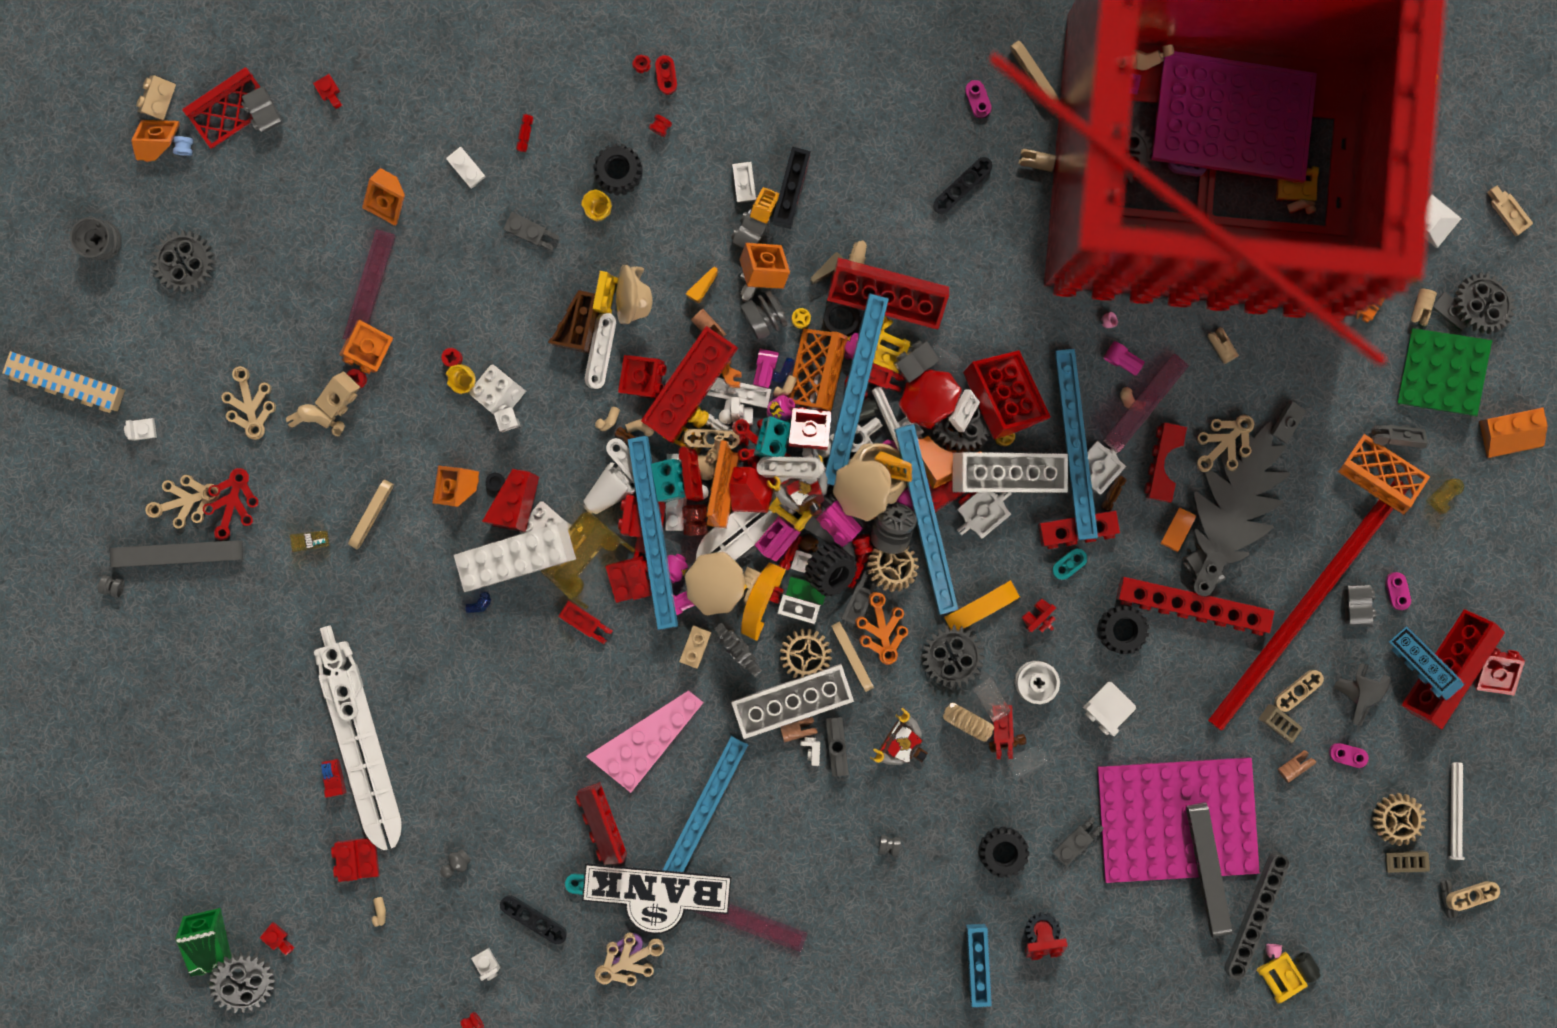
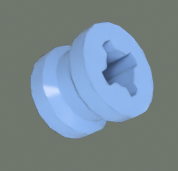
(182, 145)

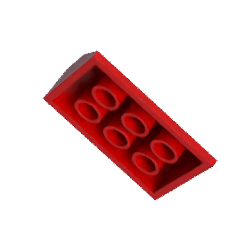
(1006, 393)
(602, 824)

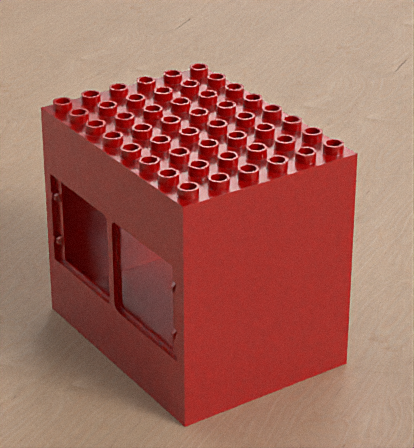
(1373, 78)

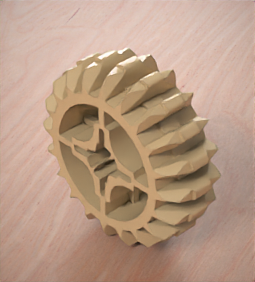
(897, 582)
(808, 637)
(968, 722)
(1394, 825)

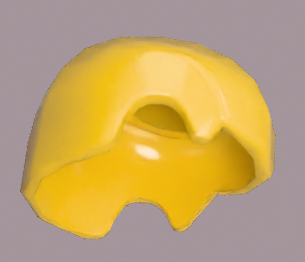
(596, 205)
(460, 378)

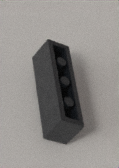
(791, 187)

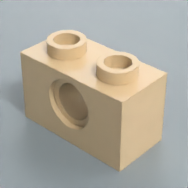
(338, 395)
(695, 646)

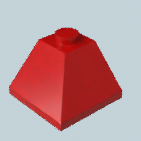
(750, 490)

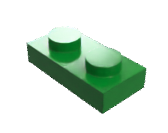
(804, 590)

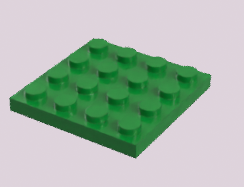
(1445, 372)

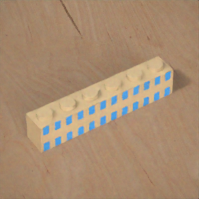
(63, 381)

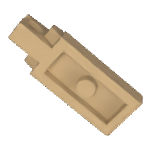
(1509, 210)

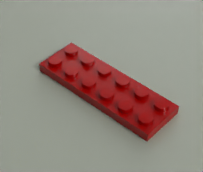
(689, 384)

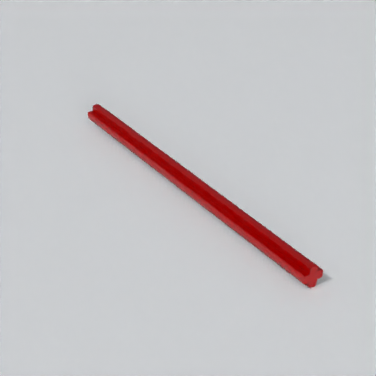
(1301, 613)

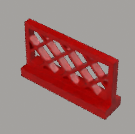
(215, 96)

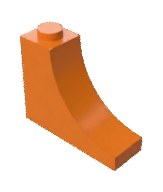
(936, 461)

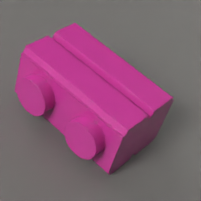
(838, 524)
(777, 539)

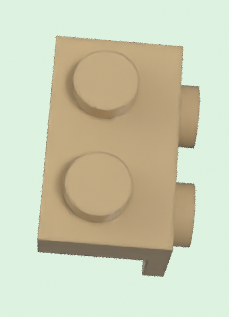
(155, 97)

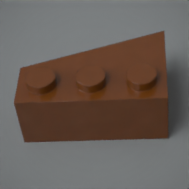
(578, 324)

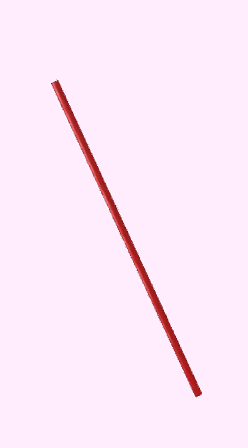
(1187, 210)

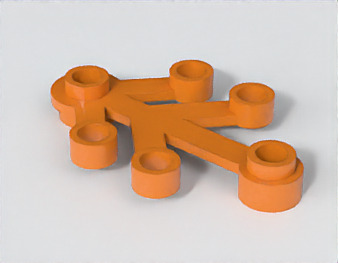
(883, 630)

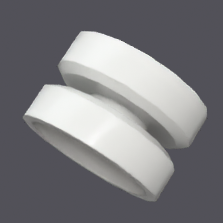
(1048, 684)

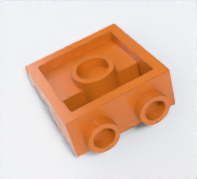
(365, 347)

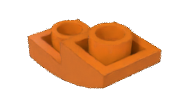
(1178, 529)

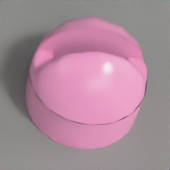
(1109, 320)
(1273, 949)

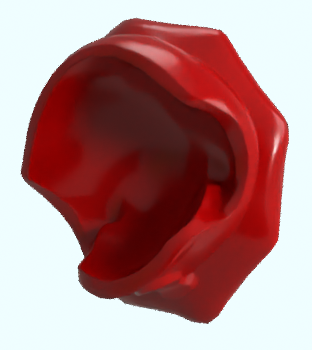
(930, 398)

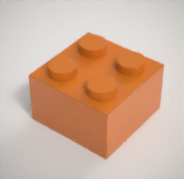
(764, 265)

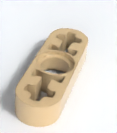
(697, 432)
(1313, 686)
(1465, 895)

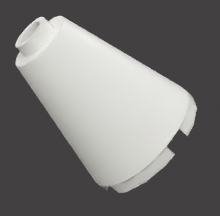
(608, 490)

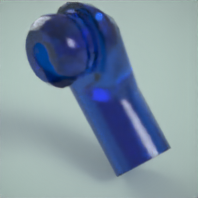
(786, 370)
(481, 605)

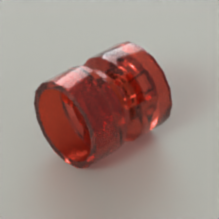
(695, 513)

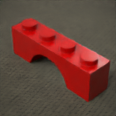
(1160, 485)

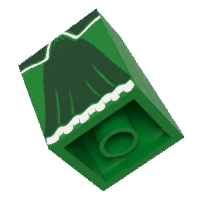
(203, 941)

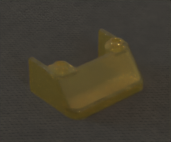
(587, 538)

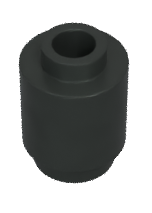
(868, 409)
(1307, 966)

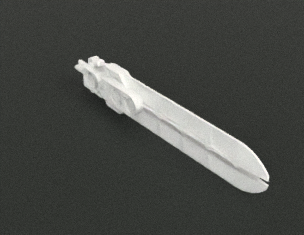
(753, 533)
(368, 740)

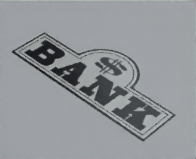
(656, 898)

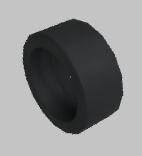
(827, 323)

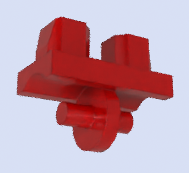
(1032, 622)

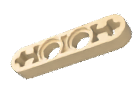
(1032, 69)
(370, 514)
(852, 656)

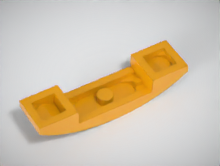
(759, 598)
(982, 606)

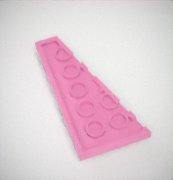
(638, 748)

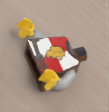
(802, 493)
(901, 742)

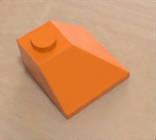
(153, 138)
(384, 196)
(454, 485)

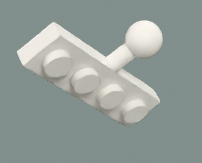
(747, 394)
(674, 518)

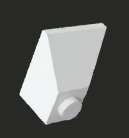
(1440, 221)

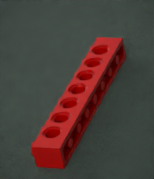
(1262, 616)

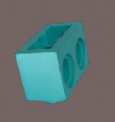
(769, 437)
(664, 482)

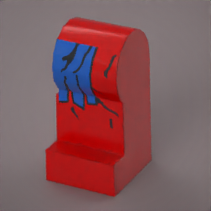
(333, 778)

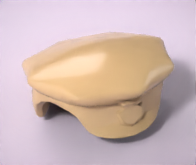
(632, 295)
(868, 452)
(863, 488)
(715, 583)

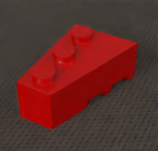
(514, 502)

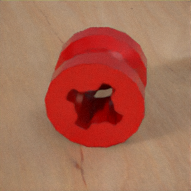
(660, 125)
(455, 359)
(361, 379)
(862, 544)
(775, 596)
(472, 1021)

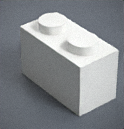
(798, 609)

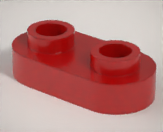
(666, 75)

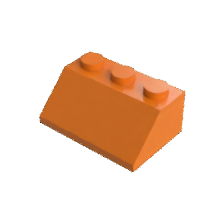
(1514, 432)

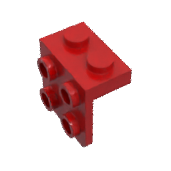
(631, 523)

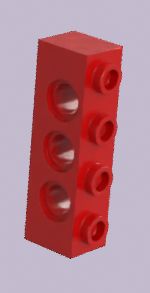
(1048, 530)

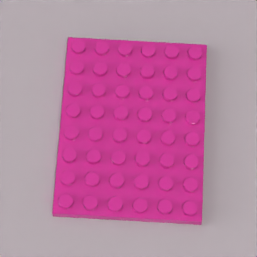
(1234, 116)
(1148, 822)

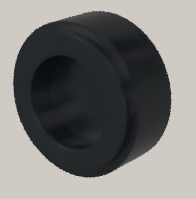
(495, 482)

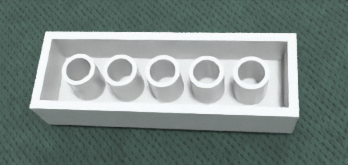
(1010, 472)
(515, 557)
(792, 701)

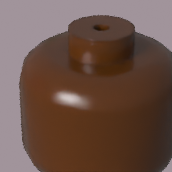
(808, 544)

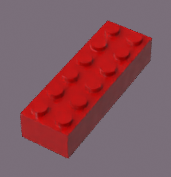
(908, 297)
(1464, 653)

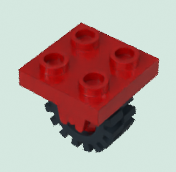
(1043, 937)

